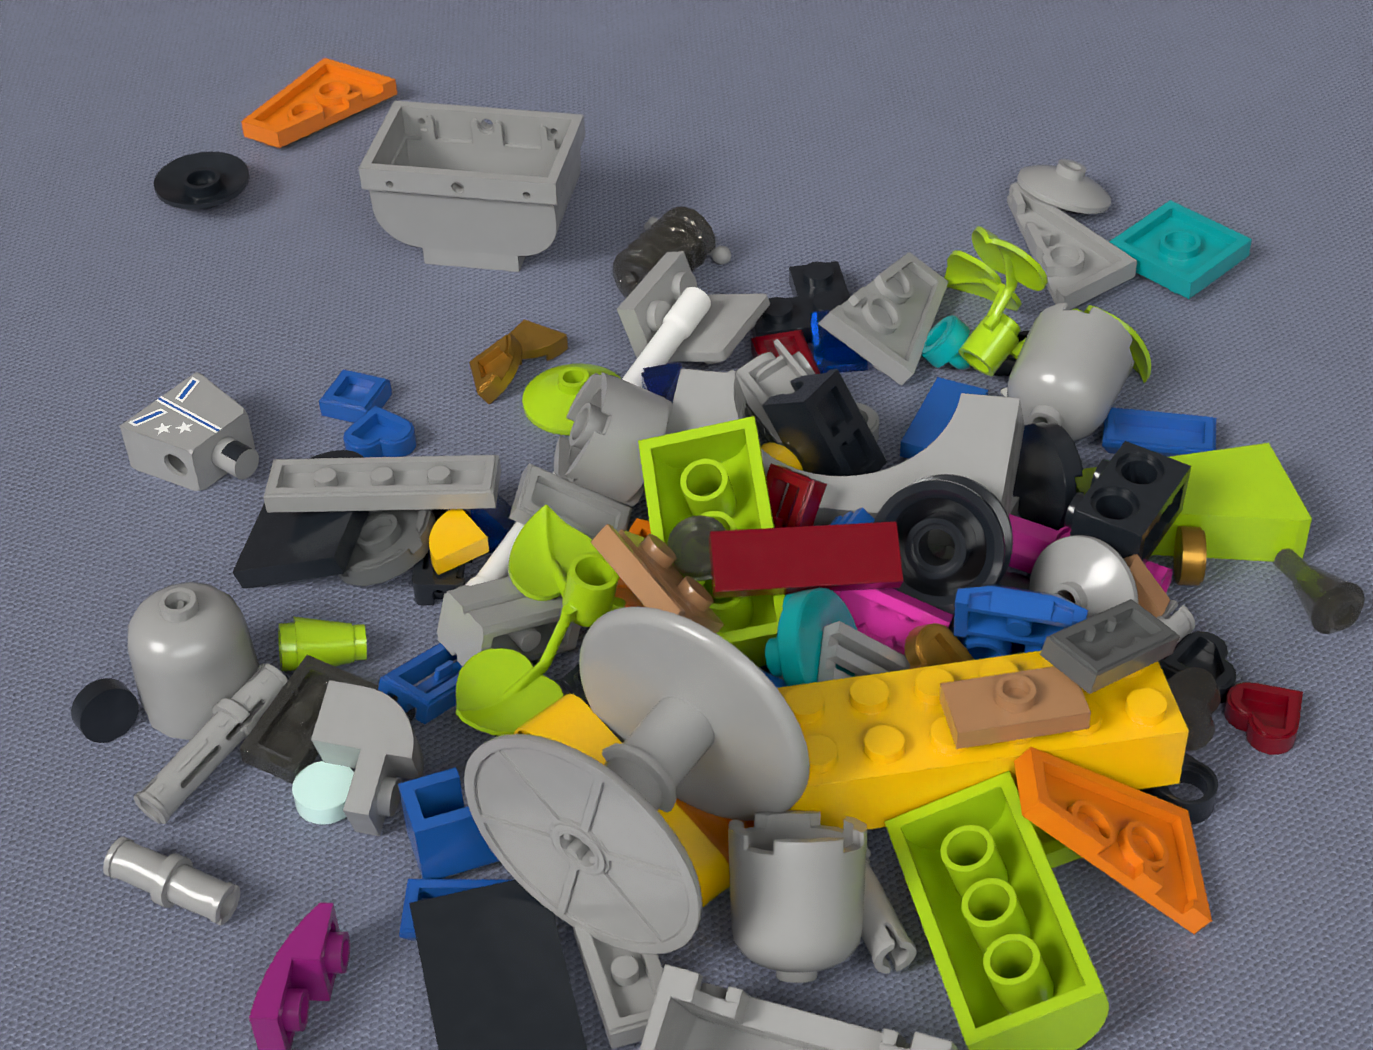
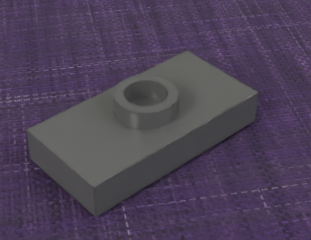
(1109, 645)

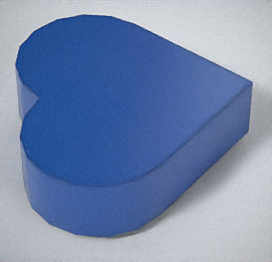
(381, 435)

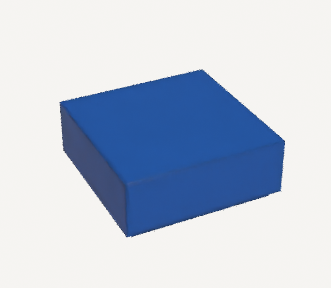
(354, 395)

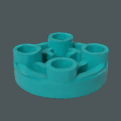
(800, 634)

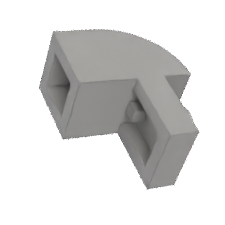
(375, 737)

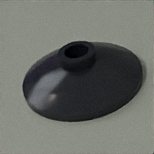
(201, 180)

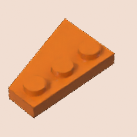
(316, 100)
(1118, 830)

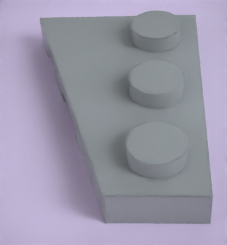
(891, 317)

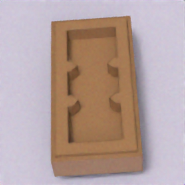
(1013, 706)

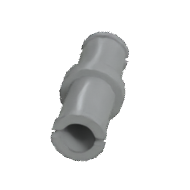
(171, 880)

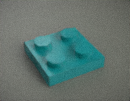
(1182, 248)

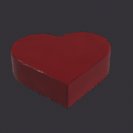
(1266, 715)

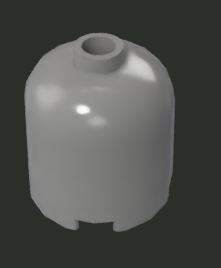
(1071, 369)
(188, 654)
(797, 891)

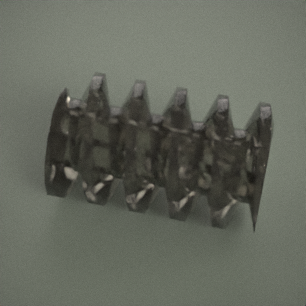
(675, 231)

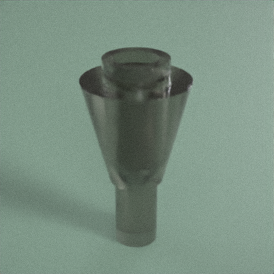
(1327, 599)

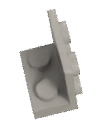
(716, 333)

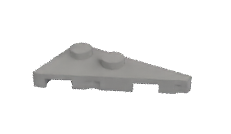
(1073, 256)

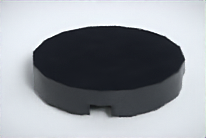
(1046, 474)

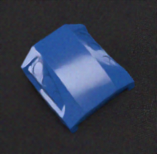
(1010, 619)

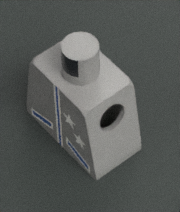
(191, 436)

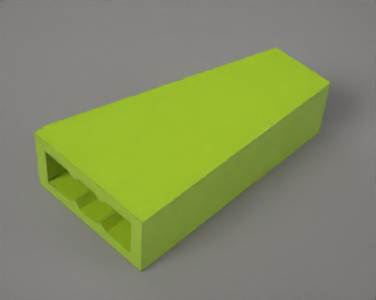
(1239, 502)

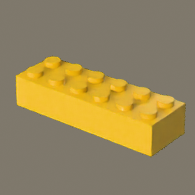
(887, 747)

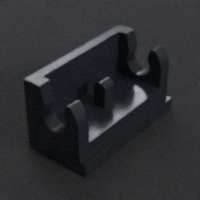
(824, 427)

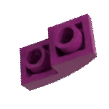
(299, 974)

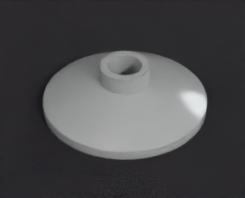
(1065, 187)
(1087, 570)

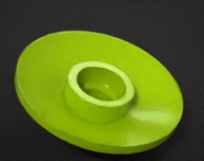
(553, 392)

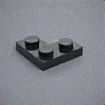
(814, 288)

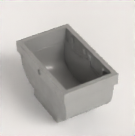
(473, 187)

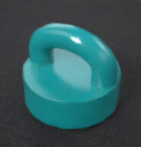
(944, 343)

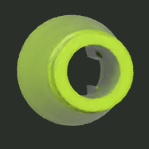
(325, 640)

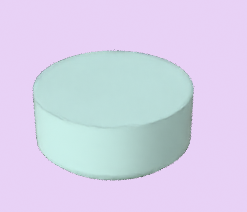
(322, 792)

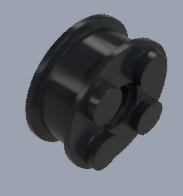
(973, 521)

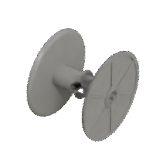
(691, 728)

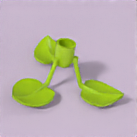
(997, 332)
(548, 559)

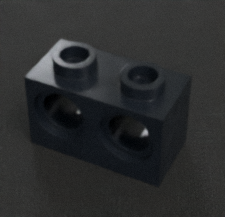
(1131, 501)

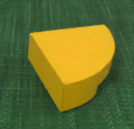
(455, 541)

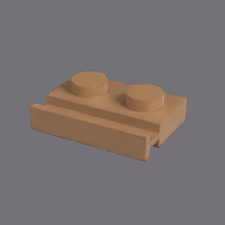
(650, 575)

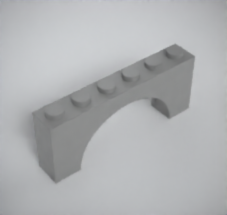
(977, 444)

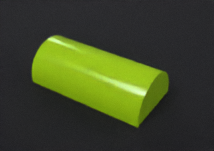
(719, 476)
(998, 922)

